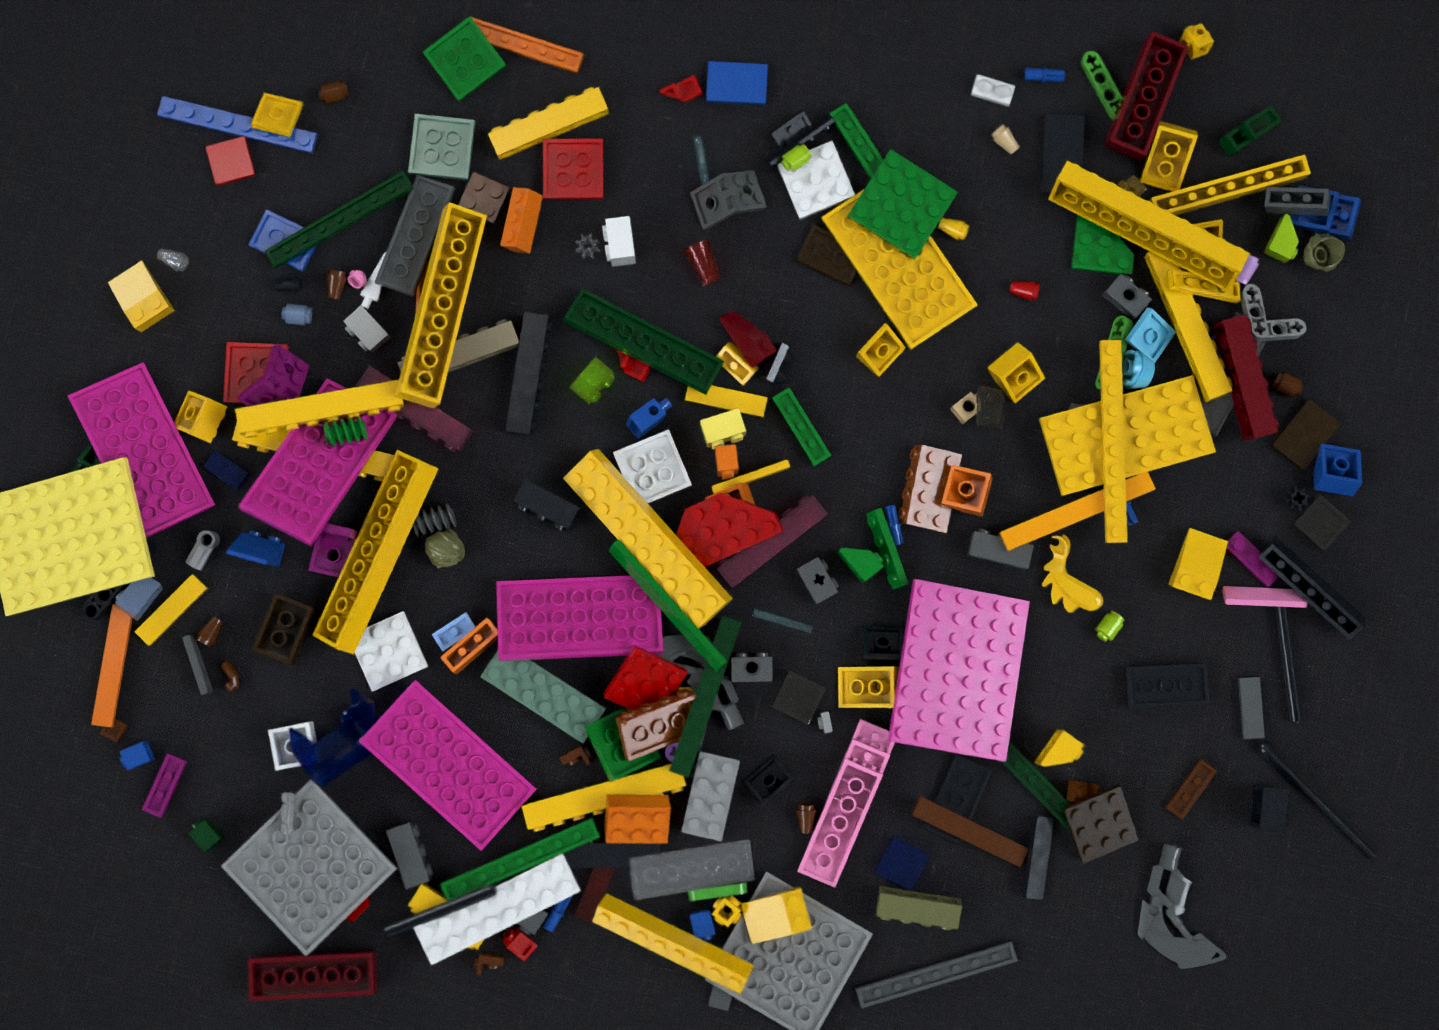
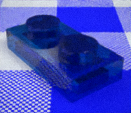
(226, 470)

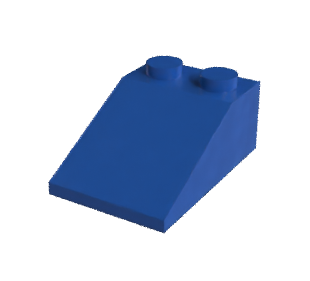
(258, 549)

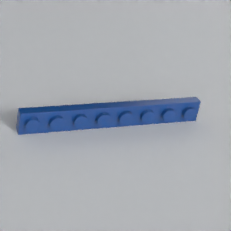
(232, 124)

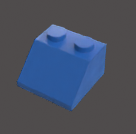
(1338, 470)

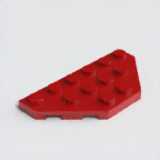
(724, 527)

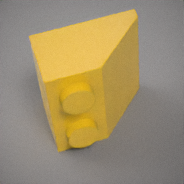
(1016, 372)
(200, 416)
(1060, 749)

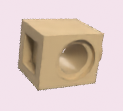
(959, 411)

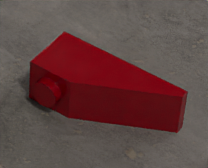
(749, 339)

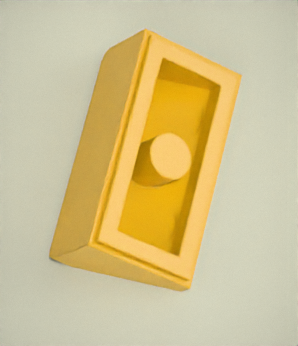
(736, 363)

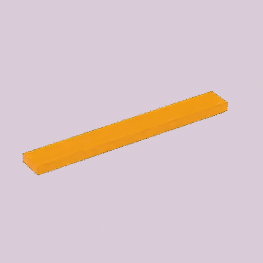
(1070, 513)

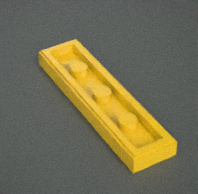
(1192, 284)
(729, 400)
(752, 476)
(171, 610)

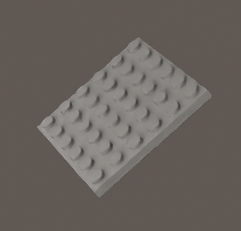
(311, 875)
(799, 973)

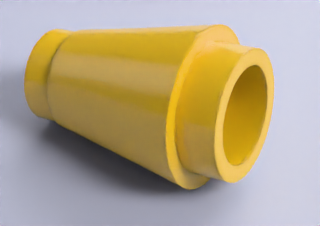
(954, 228)

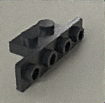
(795, 132)

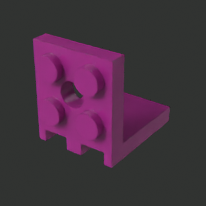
(276, 382)
(332, 538)

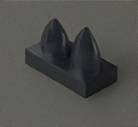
(771, 371)

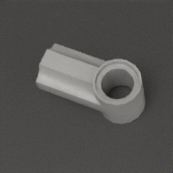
(202, 551)

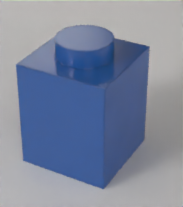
(136, 755)
(702, 924)

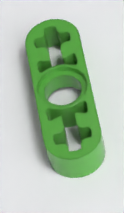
(720, 891)

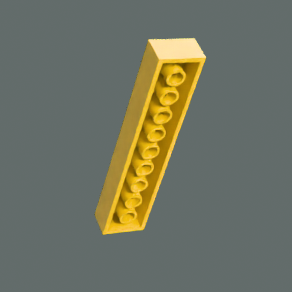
(1148, 226)
(441, 306)
(647, 538)
(375, 552)

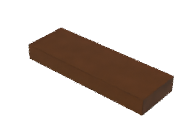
(1191, 789)

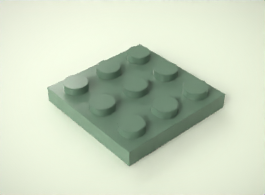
(441, 147)

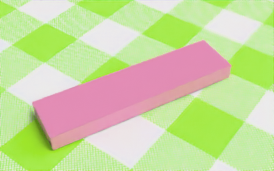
(1262, 597)

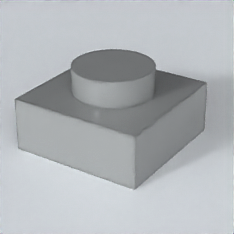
(824, 722)

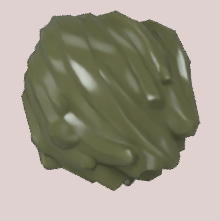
(1323, 252)
(444, 548)

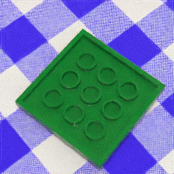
(902, 204)

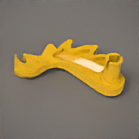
(1073, 591)

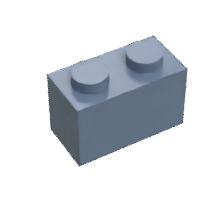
(138, 597)

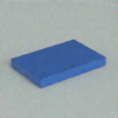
(737, 83)
(275, 229)

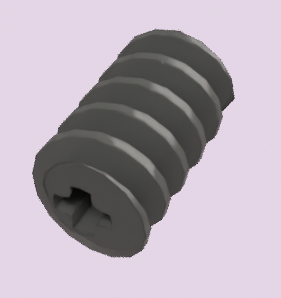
(434, 519)

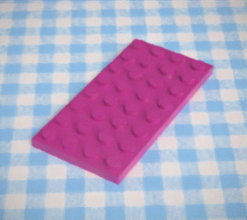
(131, 421)
(309, 478)
(575, 618)
(447, 765)

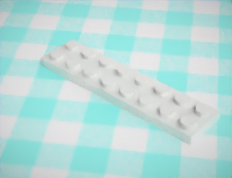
(514, 902)

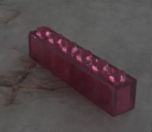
(432, 420)
(794, 524)

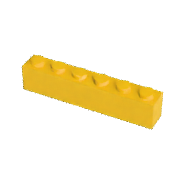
(548, 123)

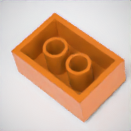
(637, 819)

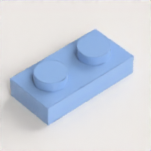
(453, 631)

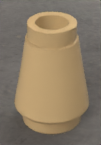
(1005, 139)

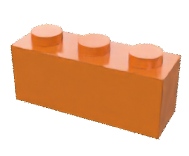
(521, 220)
(726, 461)
(471, 646)

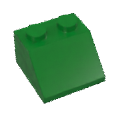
(861, 562)

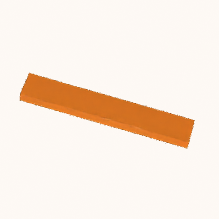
(531, 47)
(112, 668)

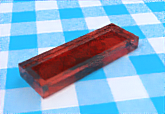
(594, 893)

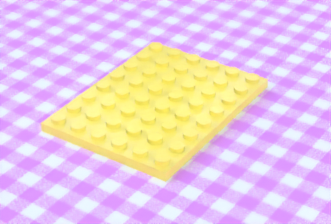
(71, 537)

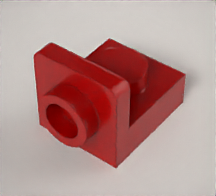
(519, 943)

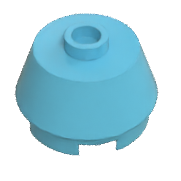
(1137, 370)

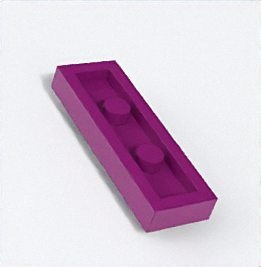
(1248, 556)
(164, 785)

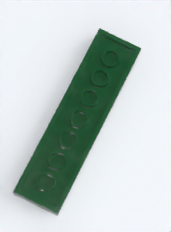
(643, 341)

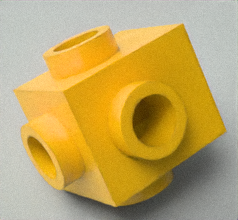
(1197, 39)
(722, 916)

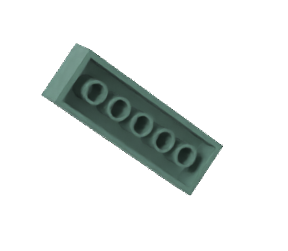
(545, 694)

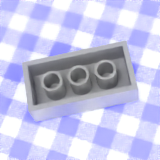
(710, 796)

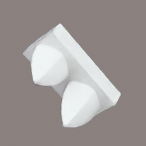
(993, 90)

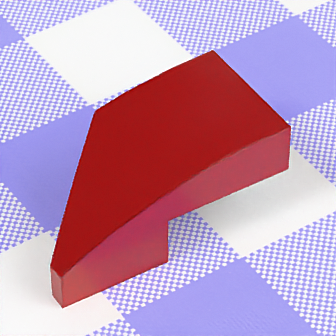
(684, 90)
(633, 366)

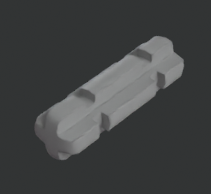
(287, 812)

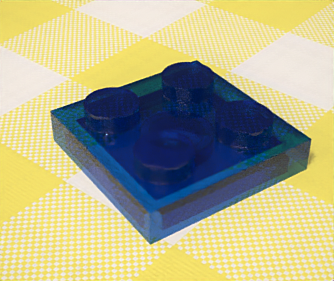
(902, 863)

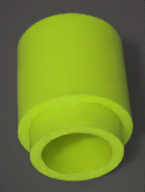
(796, 158)
(1109, 626)

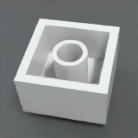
(620, 241)
(281, 744)

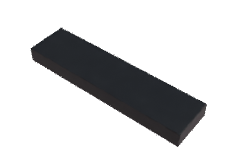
(1038, 857)

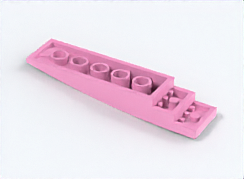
(847, 803)

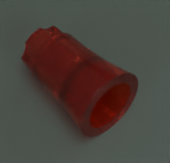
(703, 262)

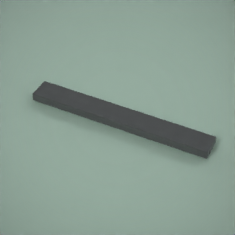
(936, 974)

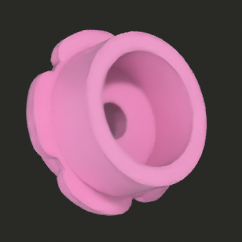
(357, 279)

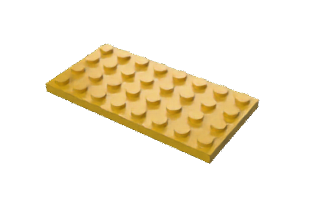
(915, 294)
(1160, 430)

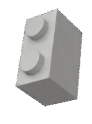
(365, 327)

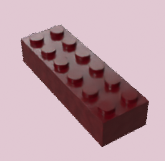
(1146, 96)
(1244, 368)
(312, 975)

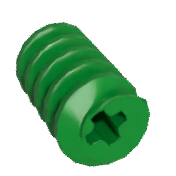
(345, 431)

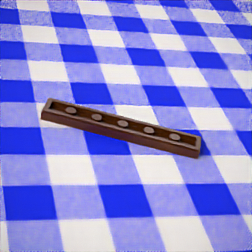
(969, 831)

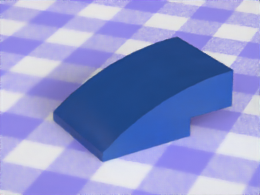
(1341, 217)

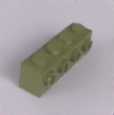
(918, 908)

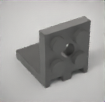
(728, 197)

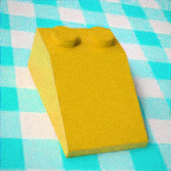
(1168, 156)
(140, 297)
(1199, 564)
(867, 687)
(776, 915)

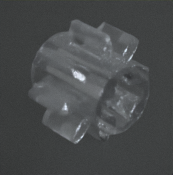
(589, 251)

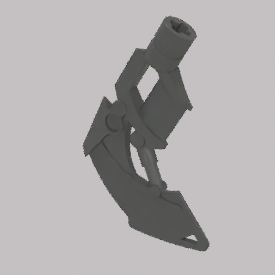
(679, 646)
(1187, 950)

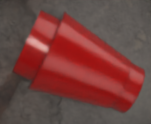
(1025, 289)

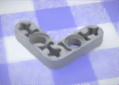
(1265, 325)

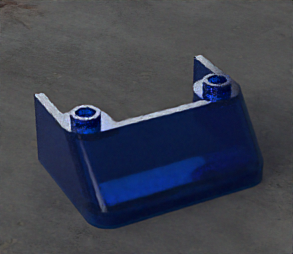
(340, 748)

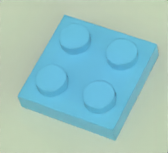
(1150, 334)

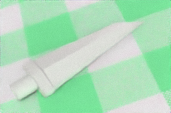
(371, 290)

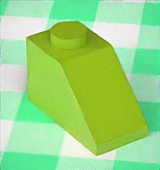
(1283, 241)

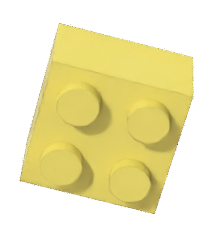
(723, 428)

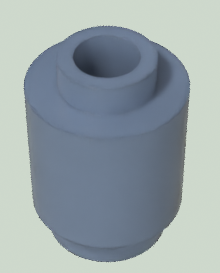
(297, 314)

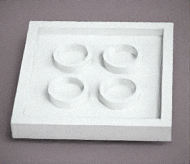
(818, 183)
(653, 467)
(389, 652)

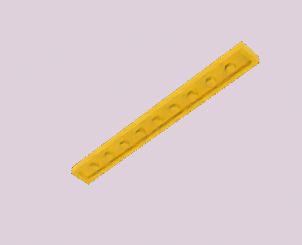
(1113, 441)

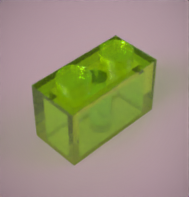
(592, 381)

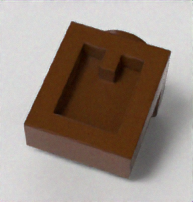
(573, 756)
(1079, 790)
(491, 959)

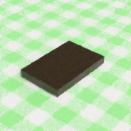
(826, 256)
(1305, 433)

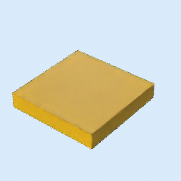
(277, 114)

